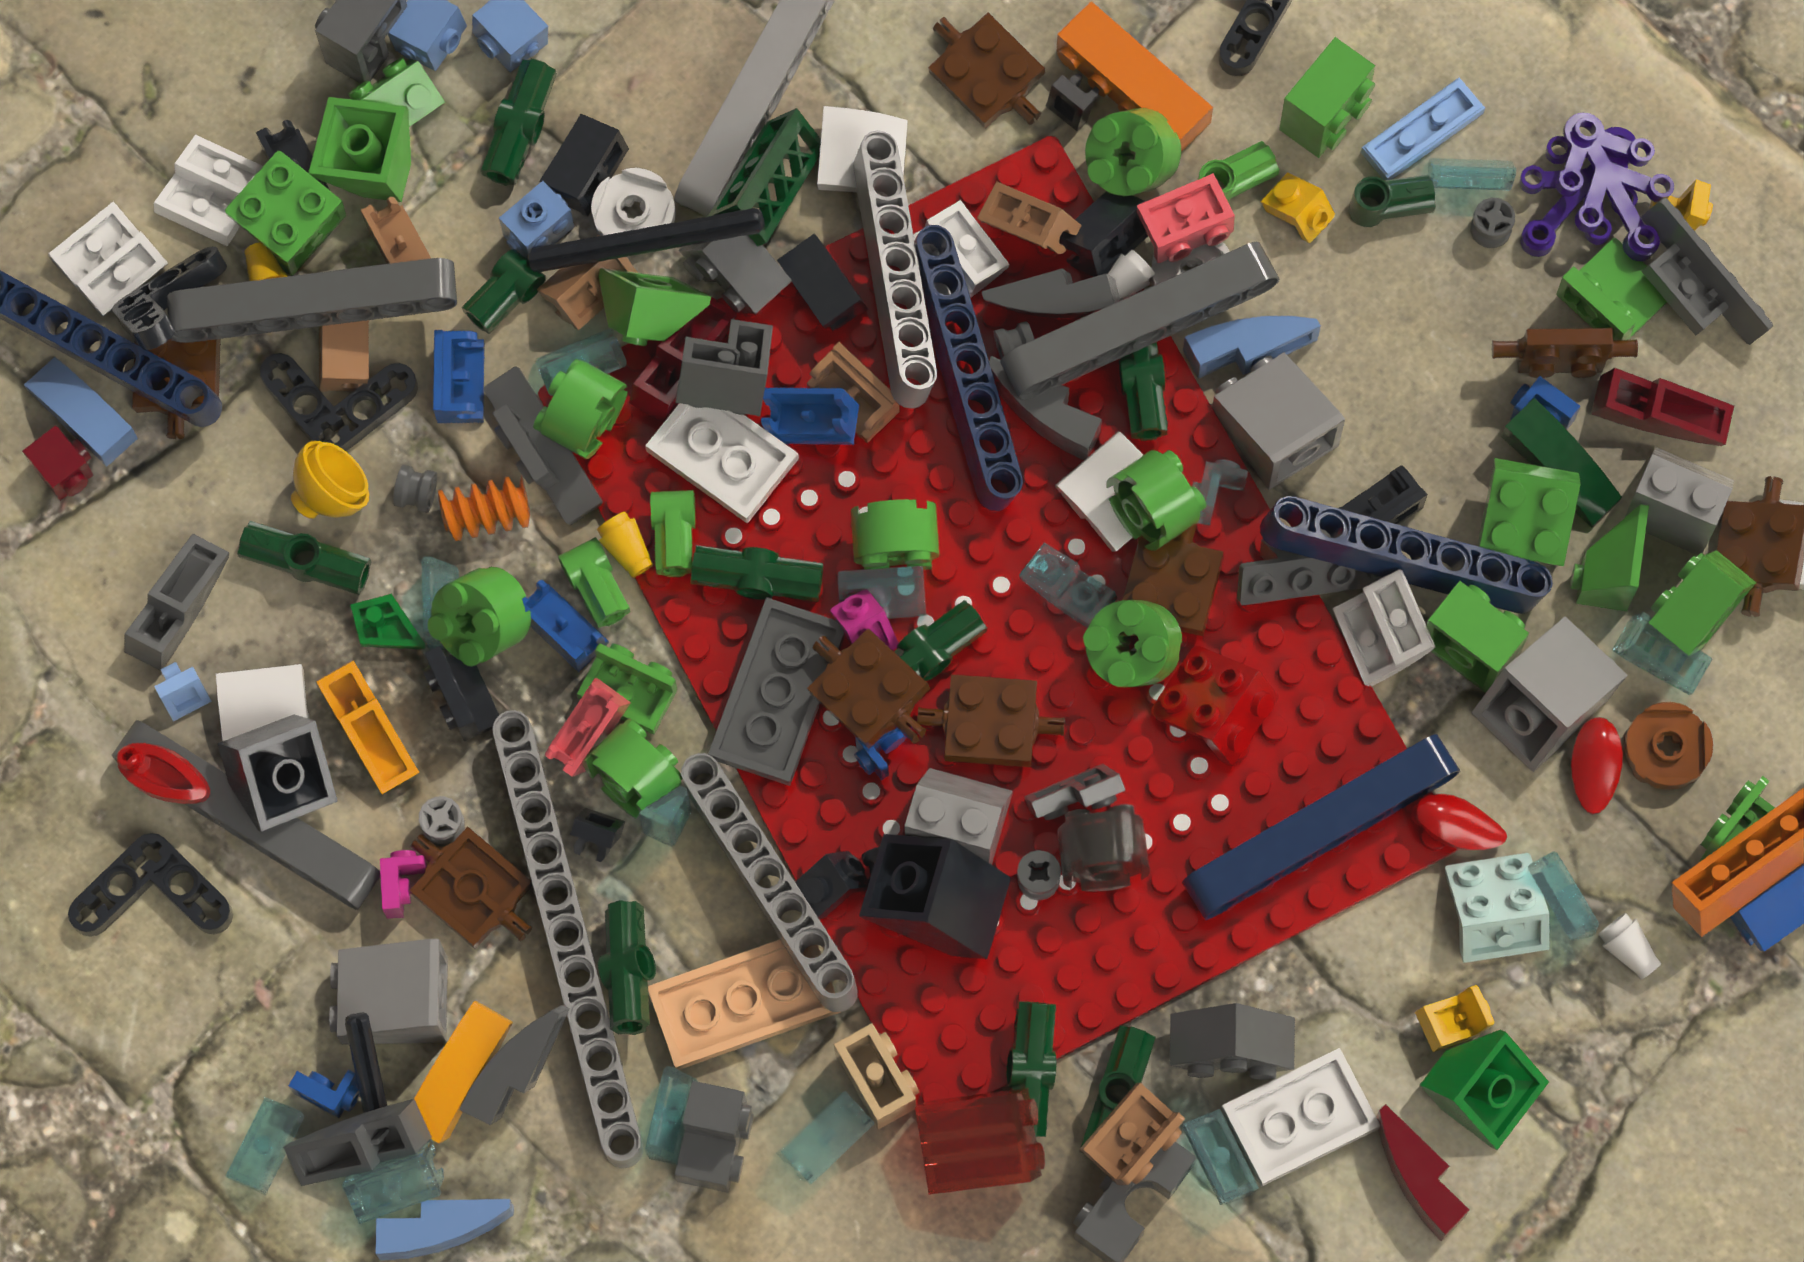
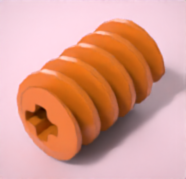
(485, 508)

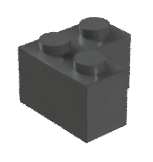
(355, 34)
(740, 268)
(729, 373)
(1232, 1040)
(713, 1129)

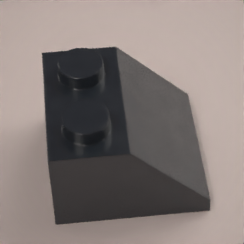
(278, 771)

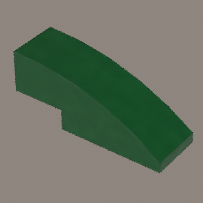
(1548, 444)

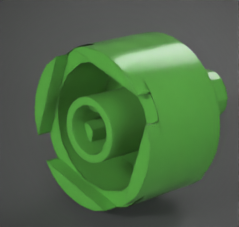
(1134, 130)
(581, 408)
(1155, 498)
(895, 534)
(479, 615)
(1109, 641)
(633, 768)

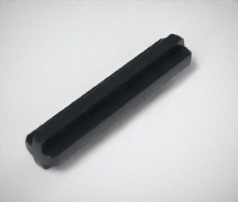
(365, 1061)

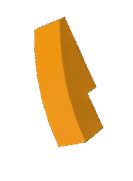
(367, 727)
(457, 1068)

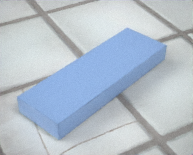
(1422, 130)

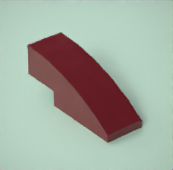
(658, 384)
(1662, 408)
(1419, 1174)

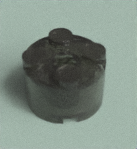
(1103, 848)

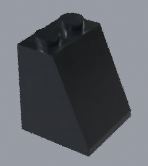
(936, 894)

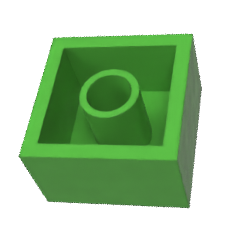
(1328, 98)
(1529, 511)
(1701, 602)
(1475, 635)

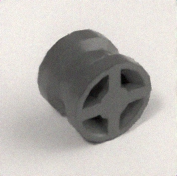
(1496, 213)
(1013, 338)
(415, 488)
(1034, 882)

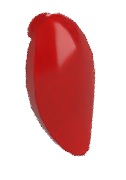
(1596, 764)
(162, 774)
(1457, 823)

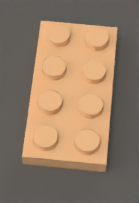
(735, 1003)

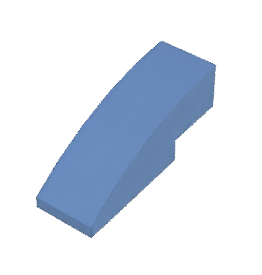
(1247, 342)
(81, 411)
(440, 1227)

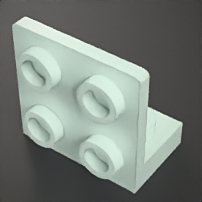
(1498, 907)

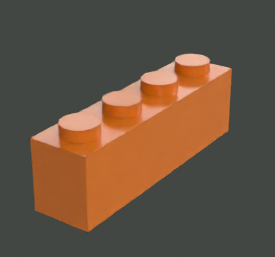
(1130, 72)
(1742, 867)

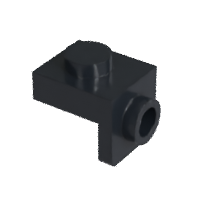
(832, 882)

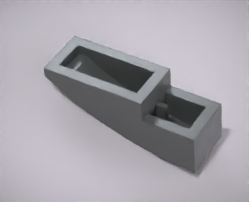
(1055, 295)
(1051, 416)
(175, 602)
(514, 1067)
(358, 1143)

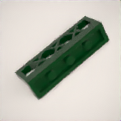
(765, 165)

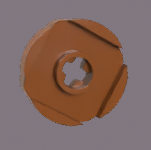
(1685, 728)

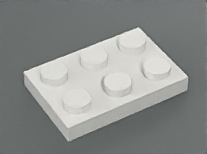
(723, 456)
(1300, 1117)

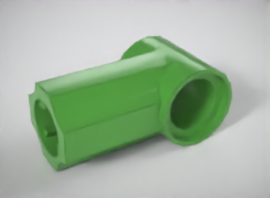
(1243, 169)
(673, 524)
(592, 576)

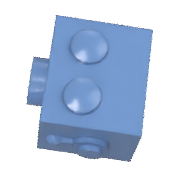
(428, 31)
(509, 31)
(536, 220)

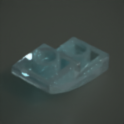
(1065, 585)

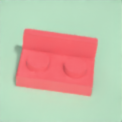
(1187, 219)

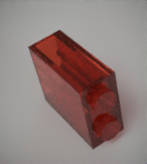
(979, 1141)

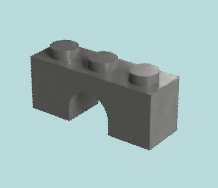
(1108, 1227)

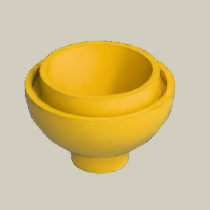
(328, 482)

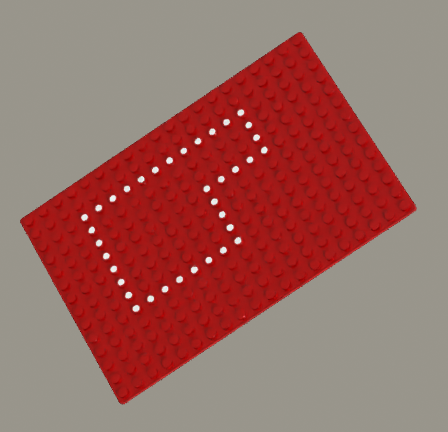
(1085, 951)

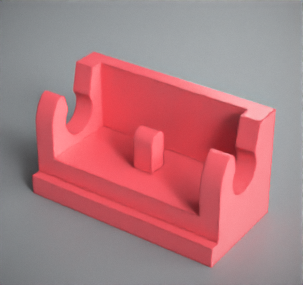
(587, 726)

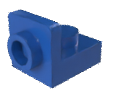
(1555, 401)
(870, 758)
(318, 1091)

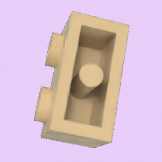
(875, 1076)

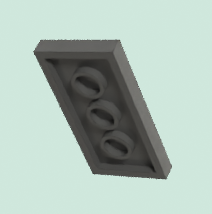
(770, 702)

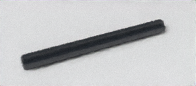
(646, 240)

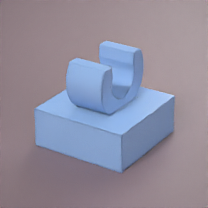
(181, 691)

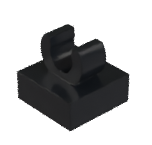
(1071, 102)
(598, 829)

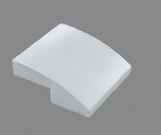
(841, 138)
(203, 187)
(977, 253)
(107, 258)
(1087, 490)
(1384, 628)
(259, 698)

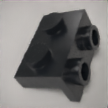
(465, 693)

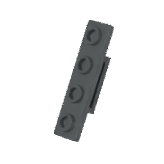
(1696, 280)
(541, 458)
(1293, 576)

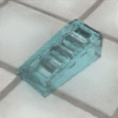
(1655, 665)

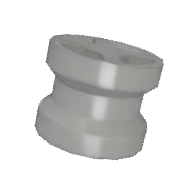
(435, 815)

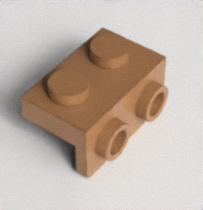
(1133, 1136)

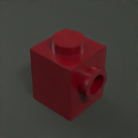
(60, 462)

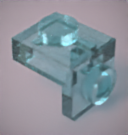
(1223, 474)

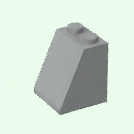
(1278, 418)
(1682, 500)
(1548, 693)
(959, 811)
(397, 987)

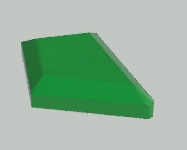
(384, 624)

